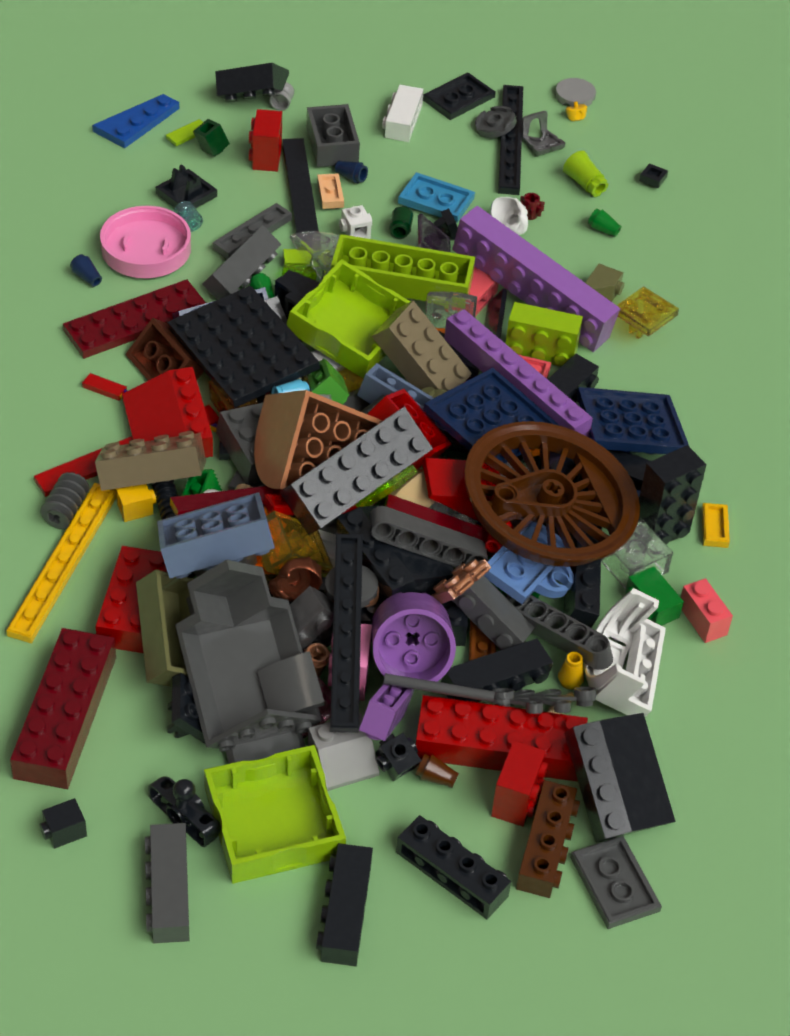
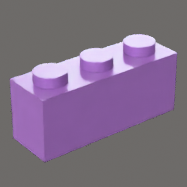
(385, 711)

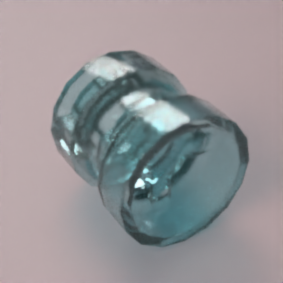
(189, 214)

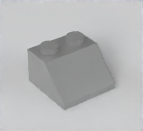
(343, 755)

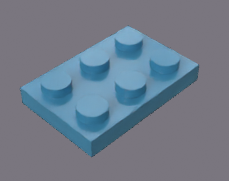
(435, 196)

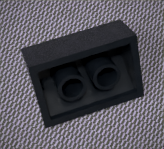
(250, 81)

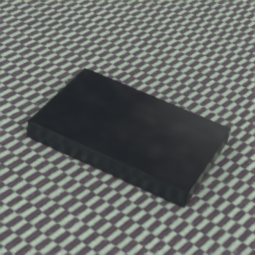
(459, 96)

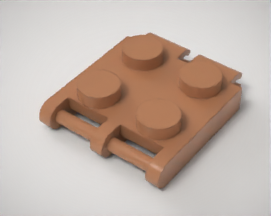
(463, 578)

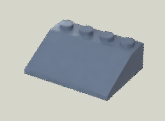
(214, 535)

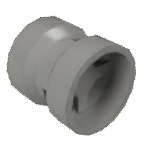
(282, 99)

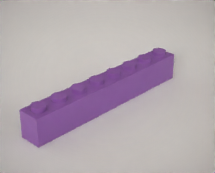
(489, 352)

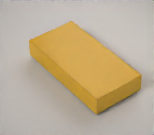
(715, 525)

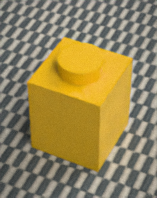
(135, 502)

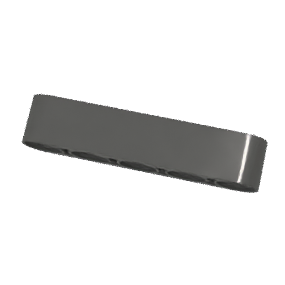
(425, 537)
(566, 632)

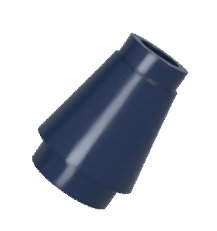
(353, 171)
(85, 269)

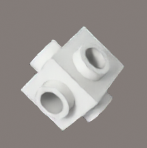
(356, 222)

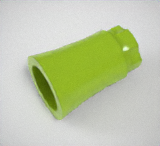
(585, 173)

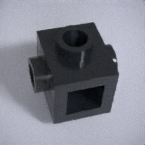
(397, 756)

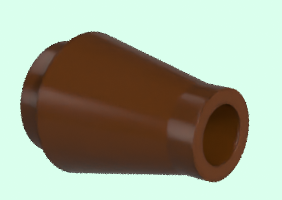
(435, 771)

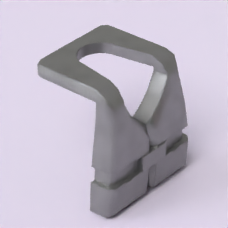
(547, 141)

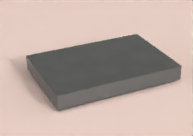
(615, 882)

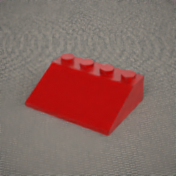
(168, 407)

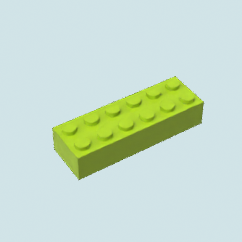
(407, 268)

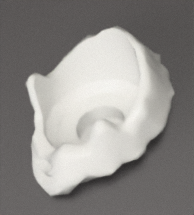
(510, 213)

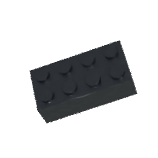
(671, 493)

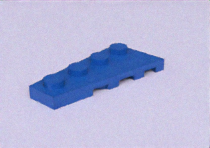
(135, 122)

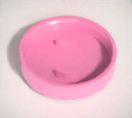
(145, 241)

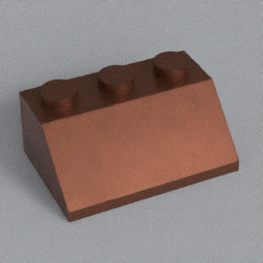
(159, 351)

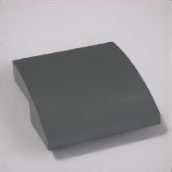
(291, 684)

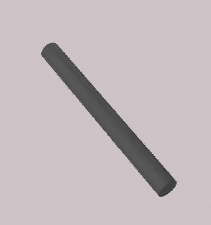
(438, 687)

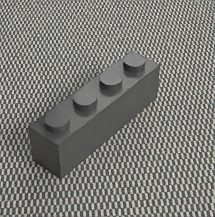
(243, 263)
(168, 883)

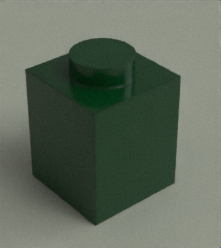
(211, 137)

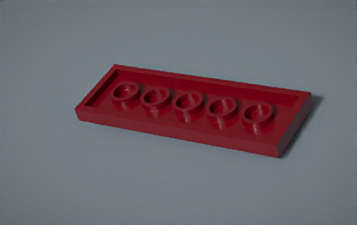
(127, 320)

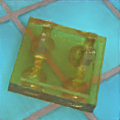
(646, 312)

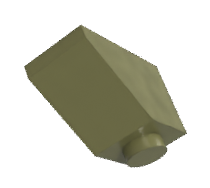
(606, 281)

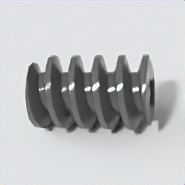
(64, 500)

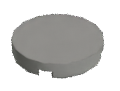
(574, 90)

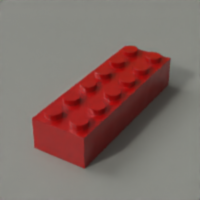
(483, 734)

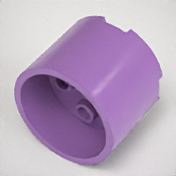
(422, 657)

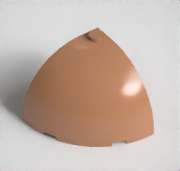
(301, 432)

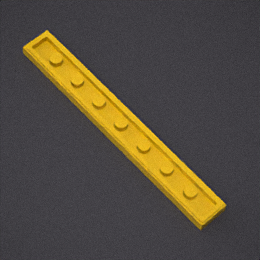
(61, 564)

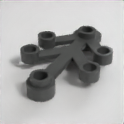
(535, 701)

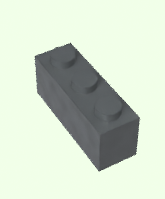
(494, 614)

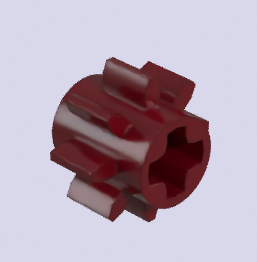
(533, 205)

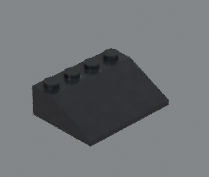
(393, 566)
(619, 776)

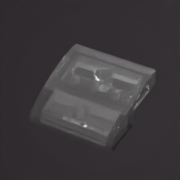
(445, 304)

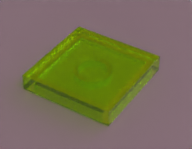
(388, 487)

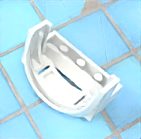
(634, 688)

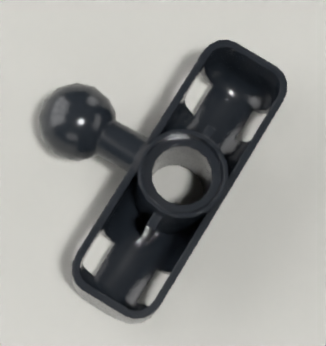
(185, 807)

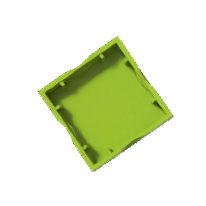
(344, 316)
(273, 813)

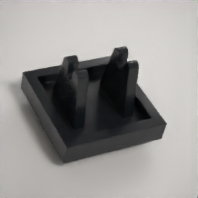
(186, 186)
(184, 711)

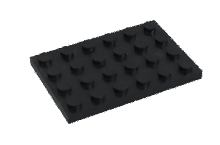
(243, 346)

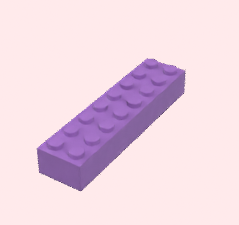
(534, 275)

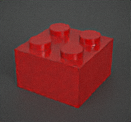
(266, 140)
(519, 784)

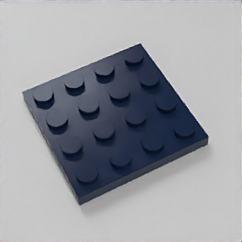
(481, 406)
(632, 420)

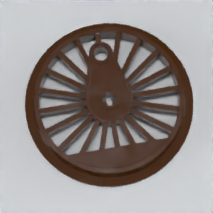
(551, 495)

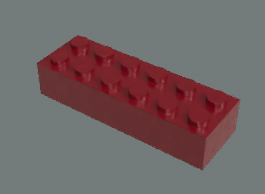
(63, 709)

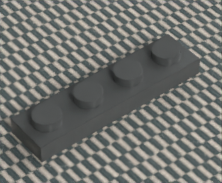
(271, 218)

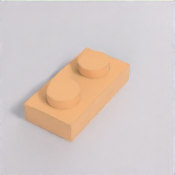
(330, 191)

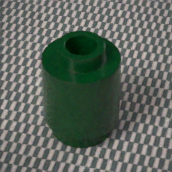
(401, 222)

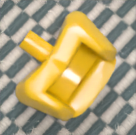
(576, 112)

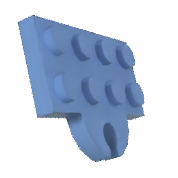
(522, 577)

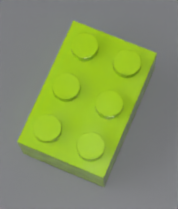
(543, 333)

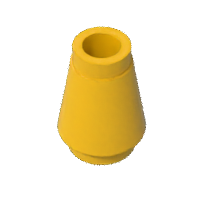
(572, 671)

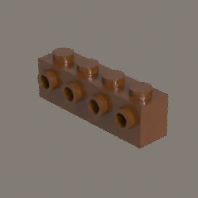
(547, 838)

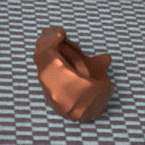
(295, 578)

